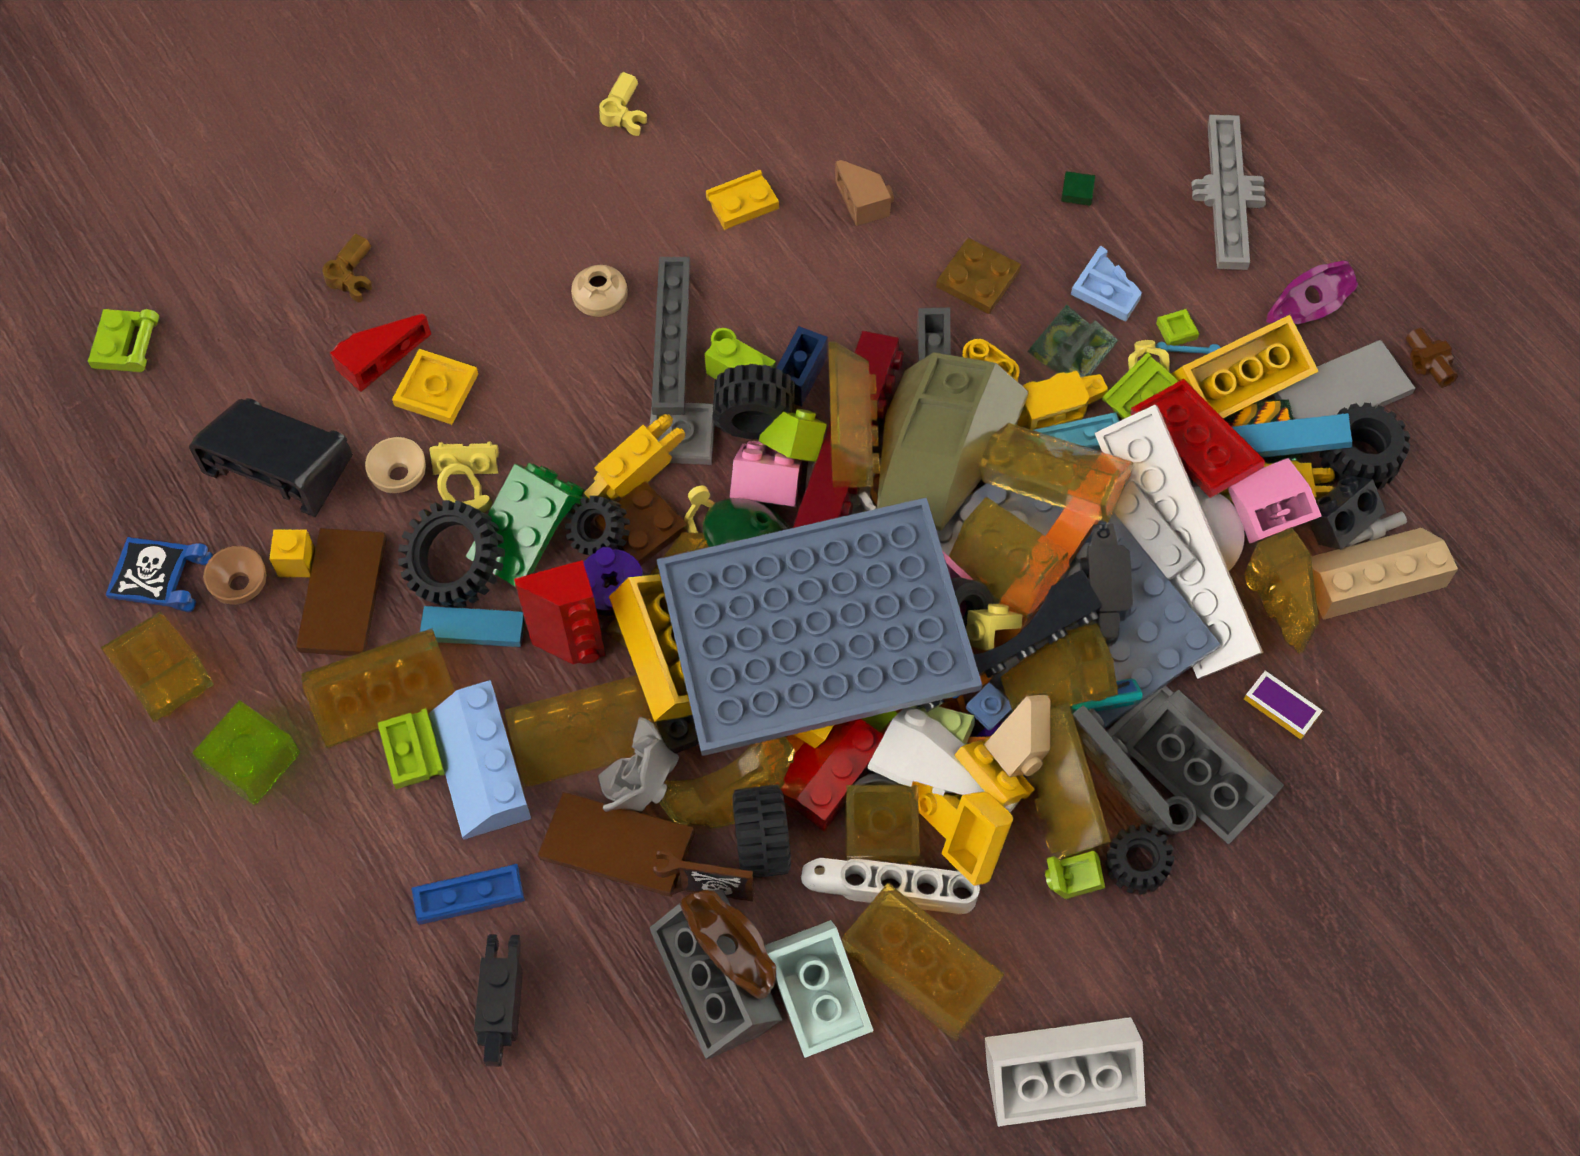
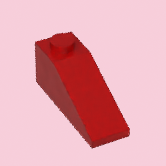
(375, 350)

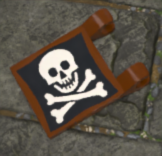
(699, 877)

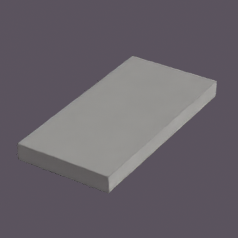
(1357, 377)

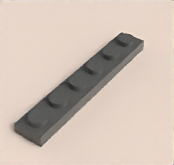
(671, 336)

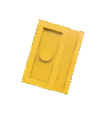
(742, 199)
(991, 775)

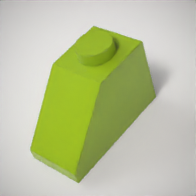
(795, 435)

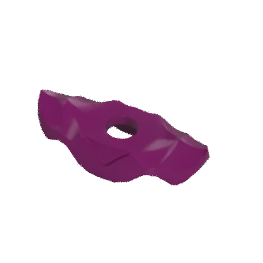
(1331, 280)

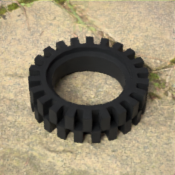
(420, 540)

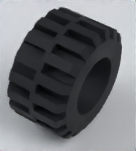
(751, 399)
(1382, 433)
(762, 830)

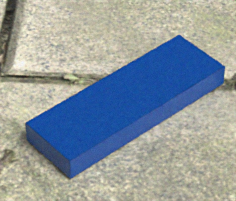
(467, 894)

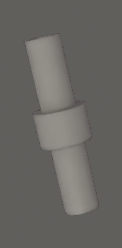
(1379, 528)

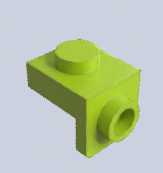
(1075, 874)

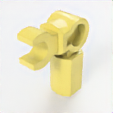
(614, 110)

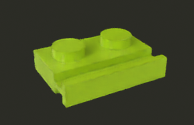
(1137, 385)
(410, 748)

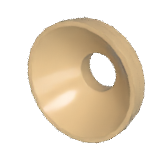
(603, 299)
(392, 454)

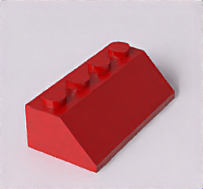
(562, 613)

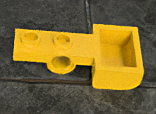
(972, 829)

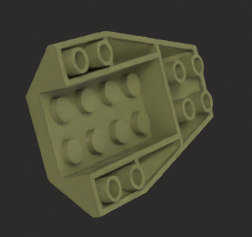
(941, 429)

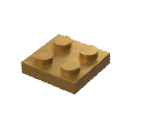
(978, 275)

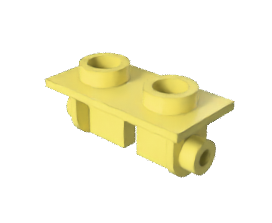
(478, 457)

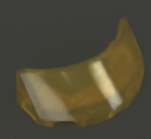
(709, 797)

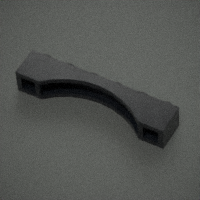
(1066, 604)

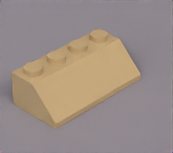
(1381, 572)

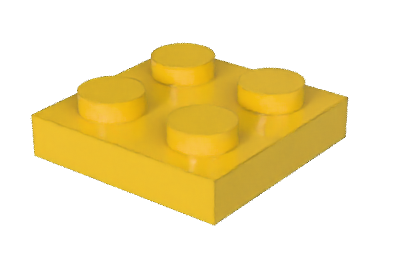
(435, 386)

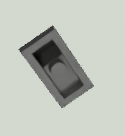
(933, 331)

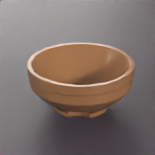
(230, 564)

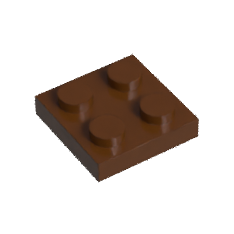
(651, 523)

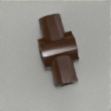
(1431, 357)

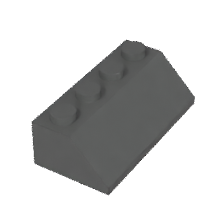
(1203, 765)
(715, 1006)

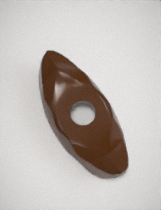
(749, 964)

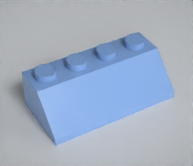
(478, 761)

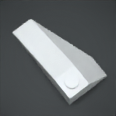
(923, 752)

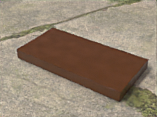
(341, 592)
(614, 843)

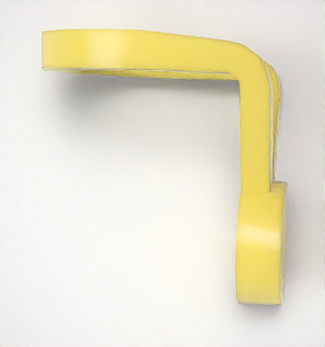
(1148, 346)
(697, 496)
(481, 502)

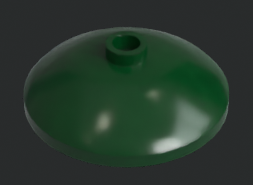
(739, 520)

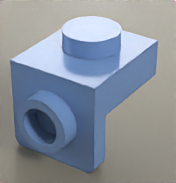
(989, 706)

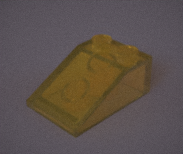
(158, 666)

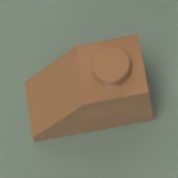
(863, 192)

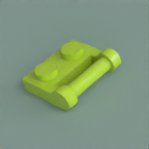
(115, 336)

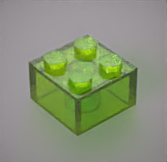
(246, 752)

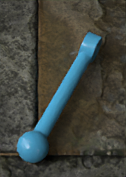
(1161, 345)

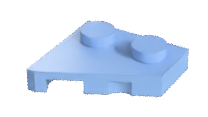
(1107, 287)

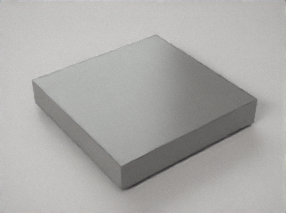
(699, 434)

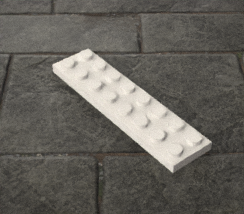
(1206, 581)

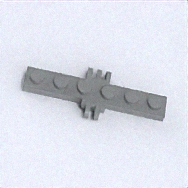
(1229, 192)

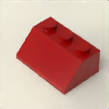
(820, 775)

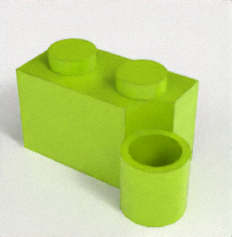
(729, 352)

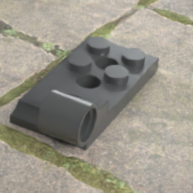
(1111, 760)

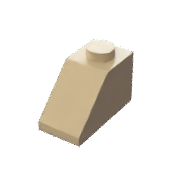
(1023, 737)

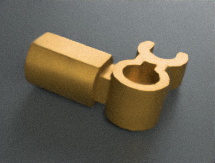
(339, 272)

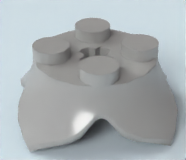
(639, 779)

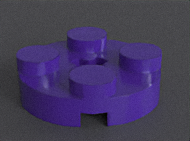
(609, 563)

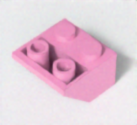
(765, 475)
(1273, 500)

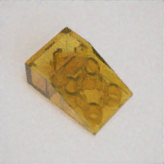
(1285, 582)
(1067, 671)

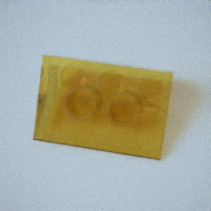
(1009, 557)

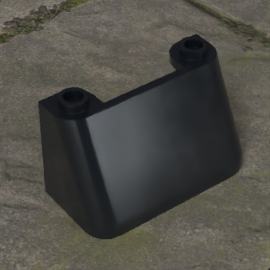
(274, 452)

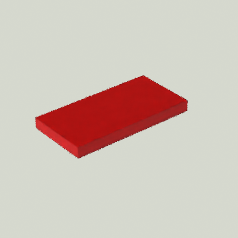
(1205, 442)

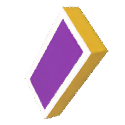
(1283, 705)

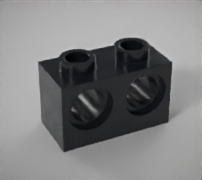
(1347, 512)

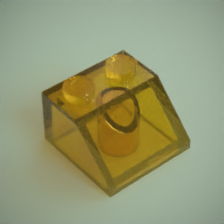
(882, 823)

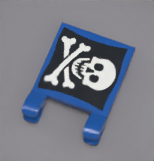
(151, 571)

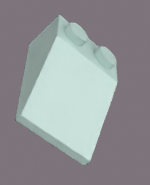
(819, 988)

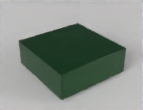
(1078, 188)

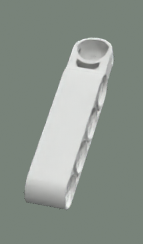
(833, 880)

